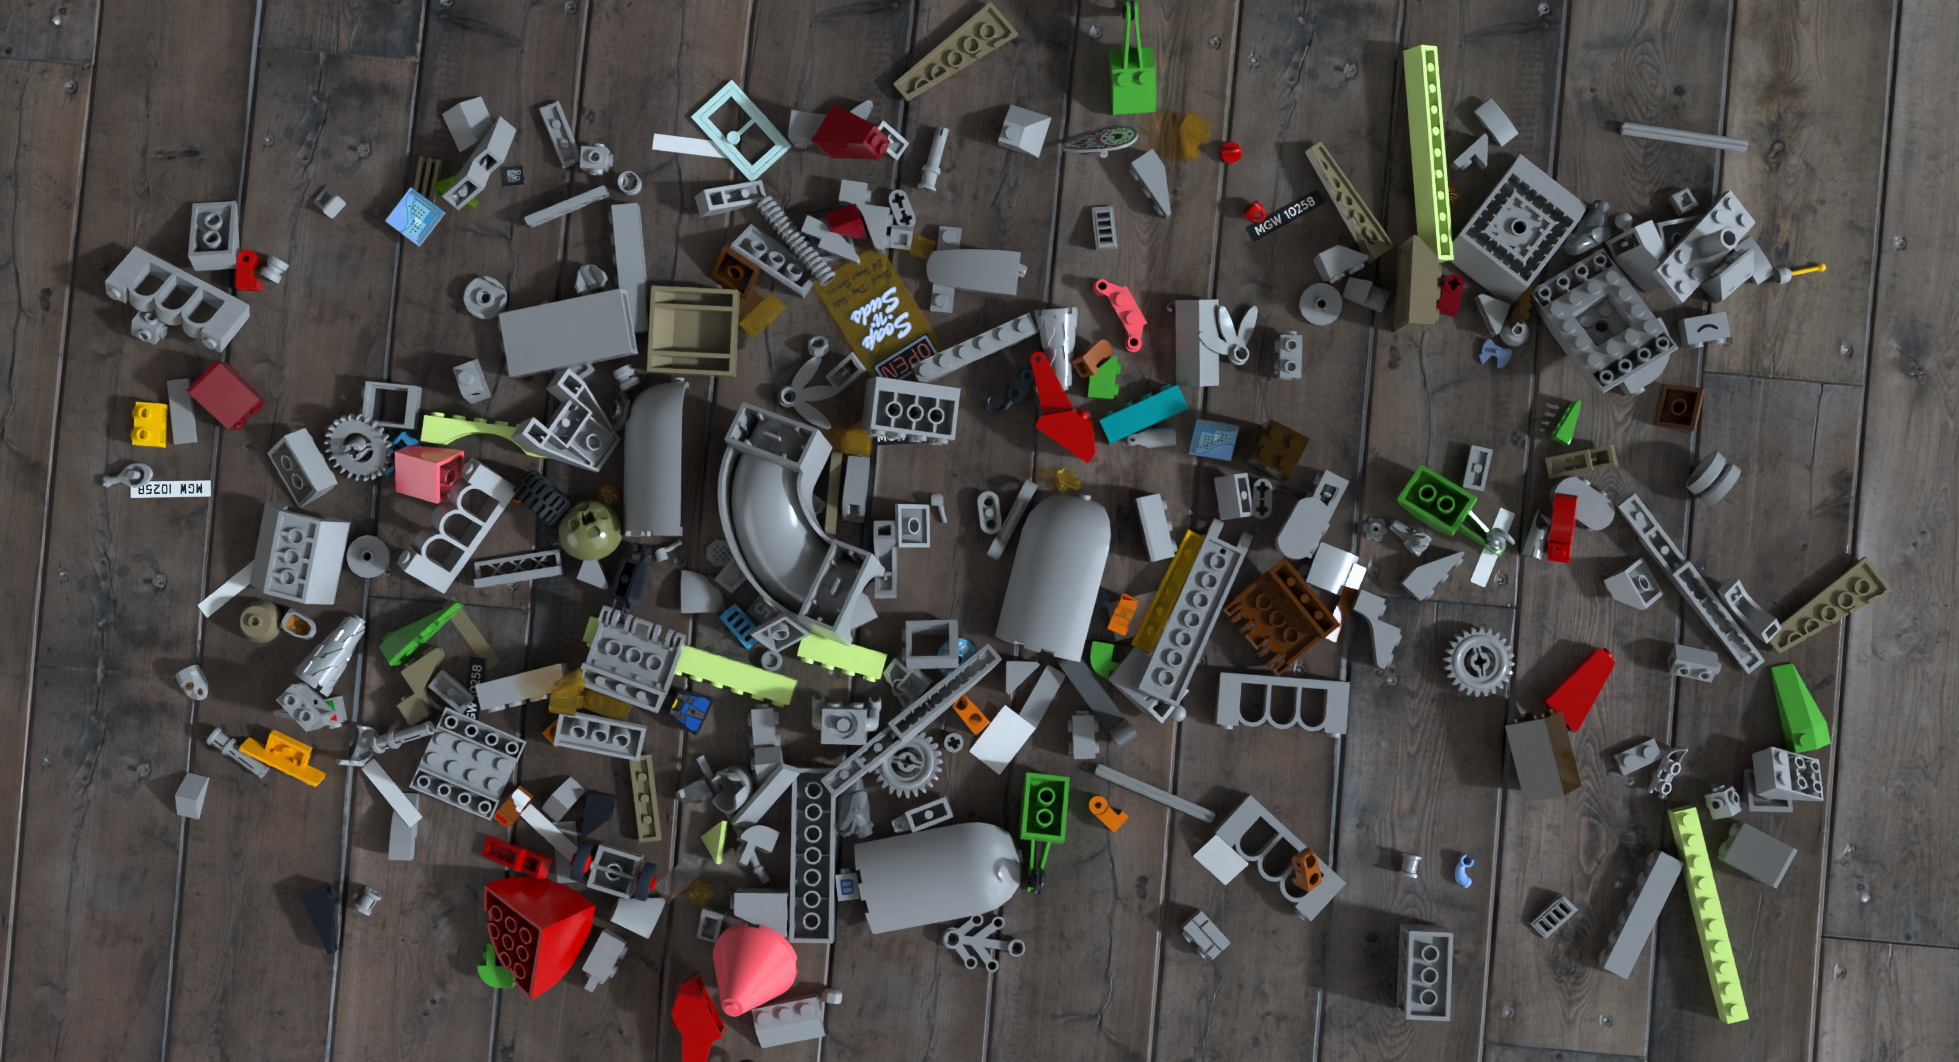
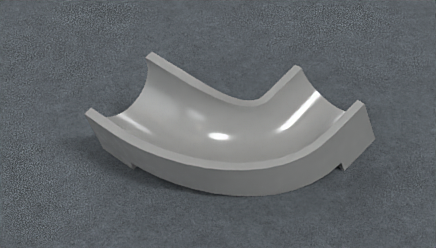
(773, 526)

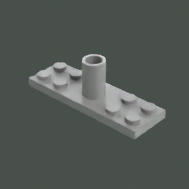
(1703, 247)

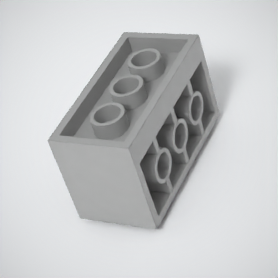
(920, 400)
(1425, 972)

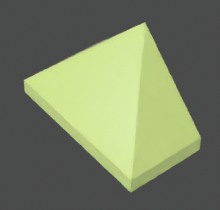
(715, 840)

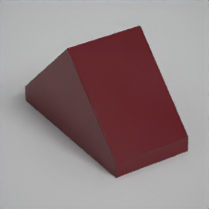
(847, 222)

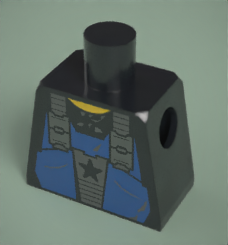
(689, 709)

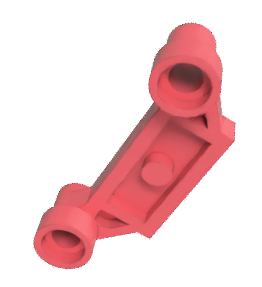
(1126, 310)

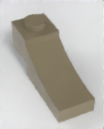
(1581, 461)

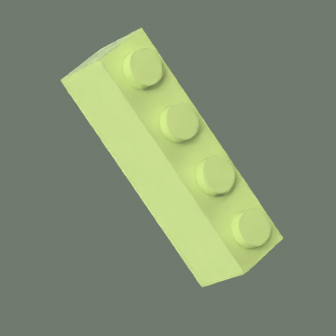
(850, 659)

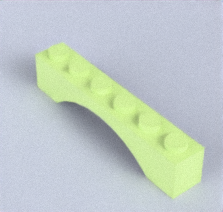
(446, 430)

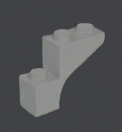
(875, 217)
(1382, 635)

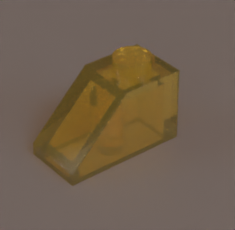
(856, 441)

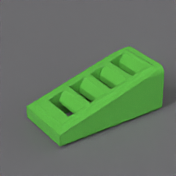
(1565, 427)

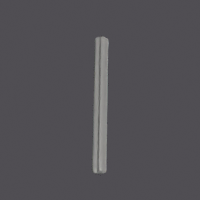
(1684, 136)
(1154, 793)

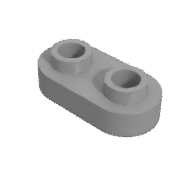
(989, 512)

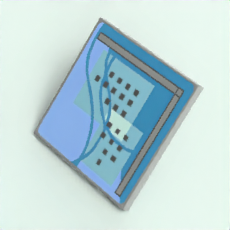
(415, 216)
(1213, 439)

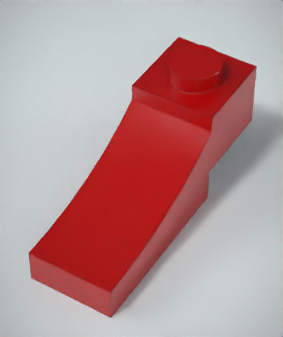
(1562, 528)
(517, 857)

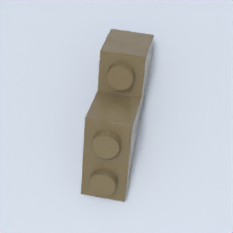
(418, 676)

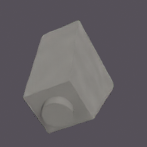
(856, 488)

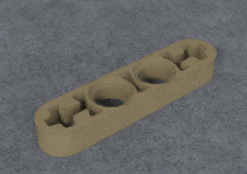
(833, 492)

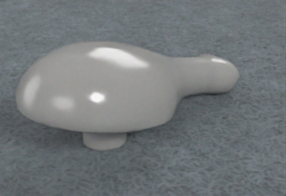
(133, 475)

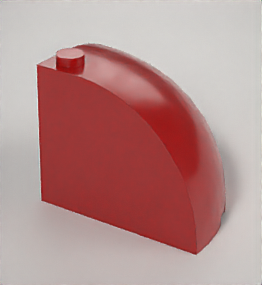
(536, 929)

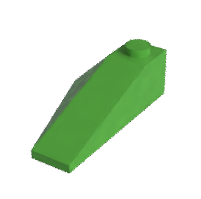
(406, 641)
(1800, 717)

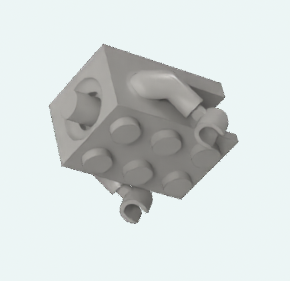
(845, 723)

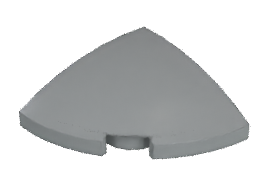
(699, 594)

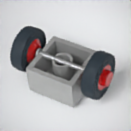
(614, 871)

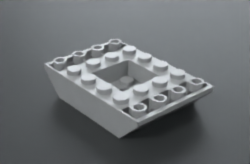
(1497, 255)
(1594, 295)

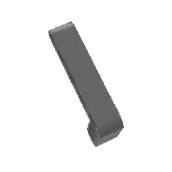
(1098, 701)

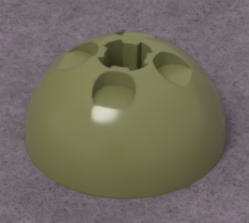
(590, 539)

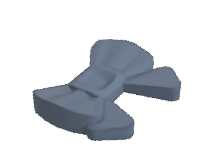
(1490, 348)

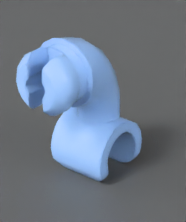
(1460, 875)

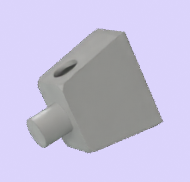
(472, 381)

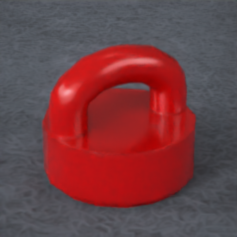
(1231, 152)
(1250, 212)

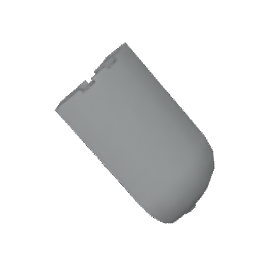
(654, 461)
(1056, 576)
(937, 875)

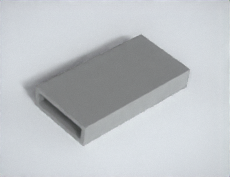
(567, 333)

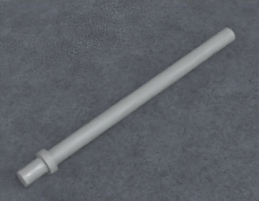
(758, 867)

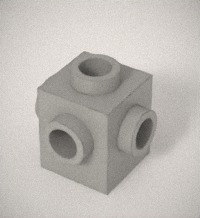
(589, 156)
(148, 327)
(1722, 801)

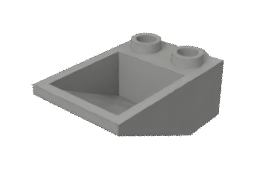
(1637, 251)
(1127, 680)

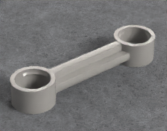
(1012, 520)

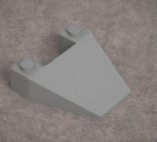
(576, 431)

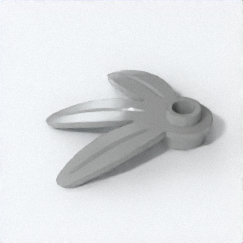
(1232, 343)
(800, 394)

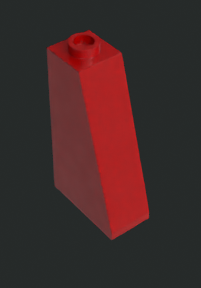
(1580, 688)

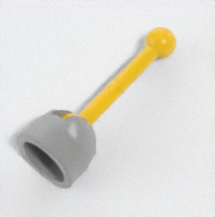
(1784, 275)

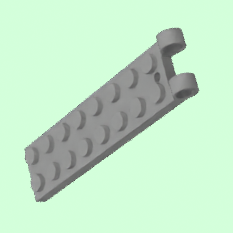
(1193, 616)

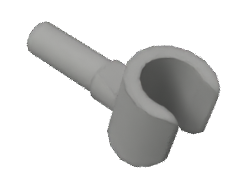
(937, 500)
(661, 554)

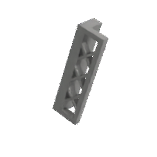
(526, 575)

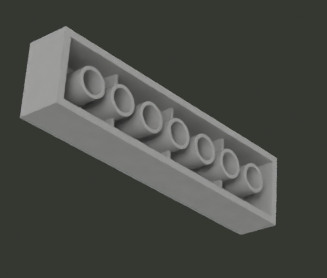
(812, 858)

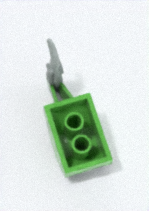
(1445, 507)

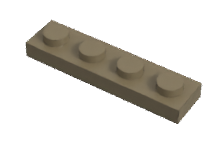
(645, 799)

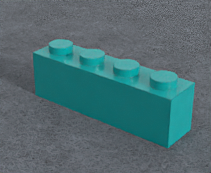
(1142, 414)

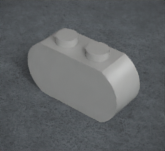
(1593, 506)
(1303, 528)

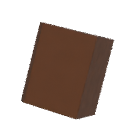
(736, 272)
(1680, 408)

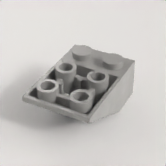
(1729, 275)
(1787, 775)

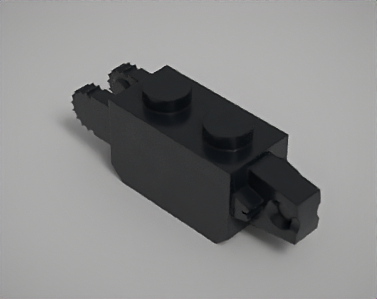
(631, 579)

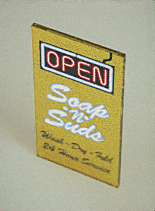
(879, 317)

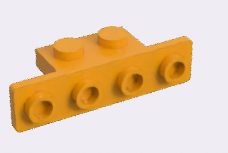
(285, 755)

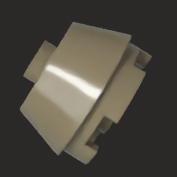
(260, 621)

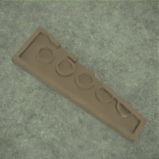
(967, 44)
(1357, 216)
(1843, 596)

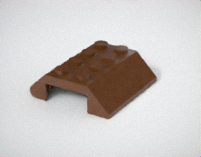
(1281, 616)

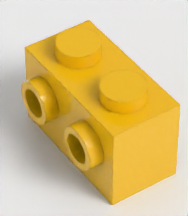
(149, 424)

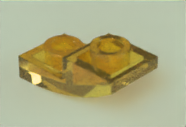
(762, 315)

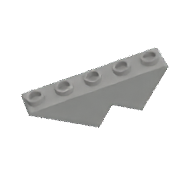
(483, 161)

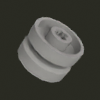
(1713, 478)

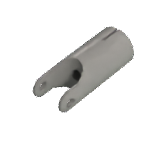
(1154, 438)
(1536, 539)

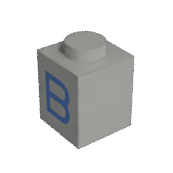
(847, 884)

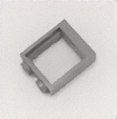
(412, 406)
(931, 627)
(299, 703)

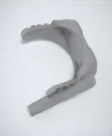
(363, 750)

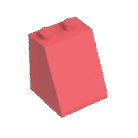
(427, 471)

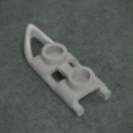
(1671, 768)

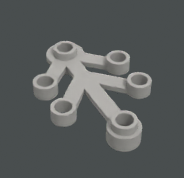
(980, 941)

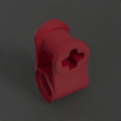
(1450, 298)

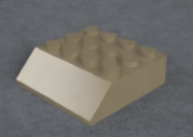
(1416, 287)
(693, 331)

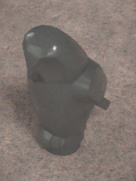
(1591, 229)
(854, 811)

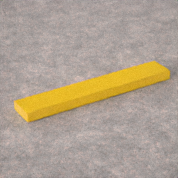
(1168, 592)

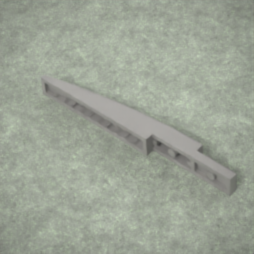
(1689, 583)
(911, 721)

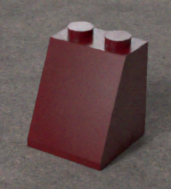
(849, 136)
(226, 395)

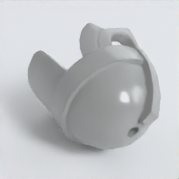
(737, 788)

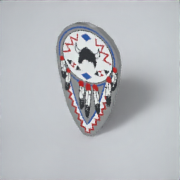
(1103, 140)

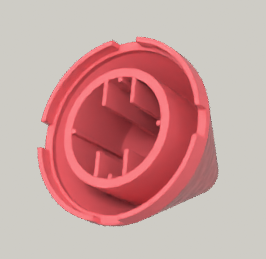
(752, 967)

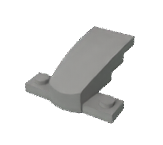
(968, 270)

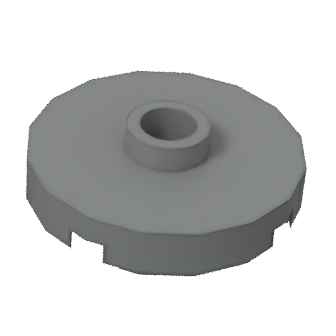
(474, 296)
(1310, 309)
(379, 559)

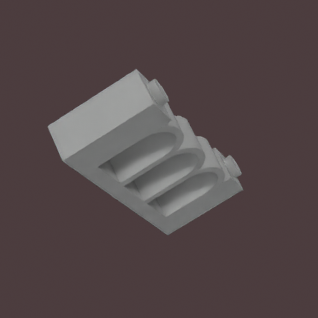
(214, 333)
(441, 576)
(1334, 707)
(1241, 819)

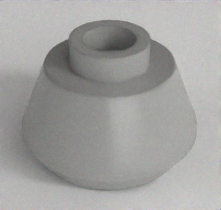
(1516, 335)

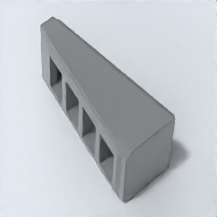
(1106, 244)
(1571, 909)

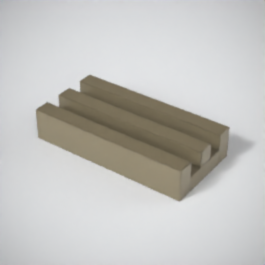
(438, 164)

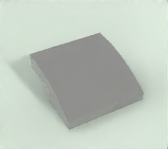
(1330, 568)

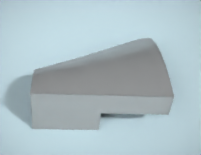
(906, 683)
(637, 914)

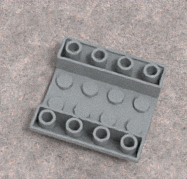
(299, 555)
(467, 763)

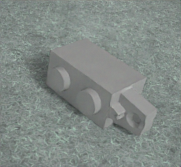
(923, 815)
(603, 958)

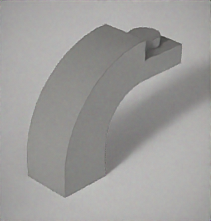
(886, 554)
(1746, 611)

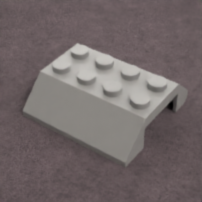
(632, 660)

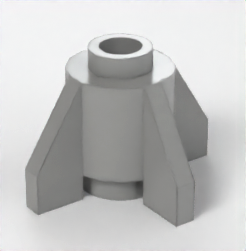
(592, 280)

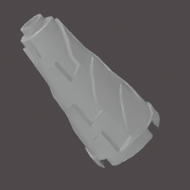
(1058, 340)
(329, 659)

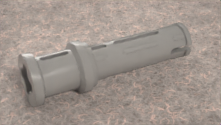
(931, 169)
(395, 738)
(230, 747)

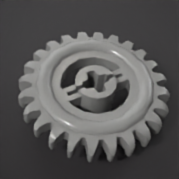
(349, 453)
(1482, 682)
(922, 778)

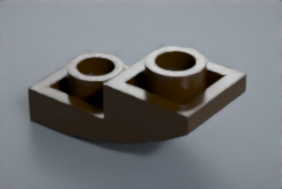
(1519, 308)

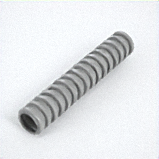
(795, 240)

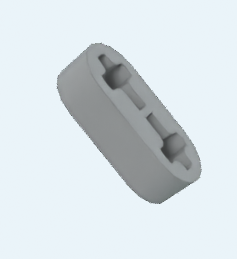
(906, 207)
(1267, 498)

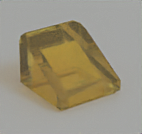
(922, 248)

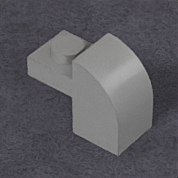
(755, 837)

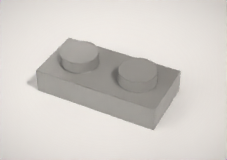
(1476, 468)
(451, 691)
(1637, 756)

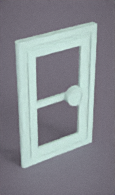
(733, 137)

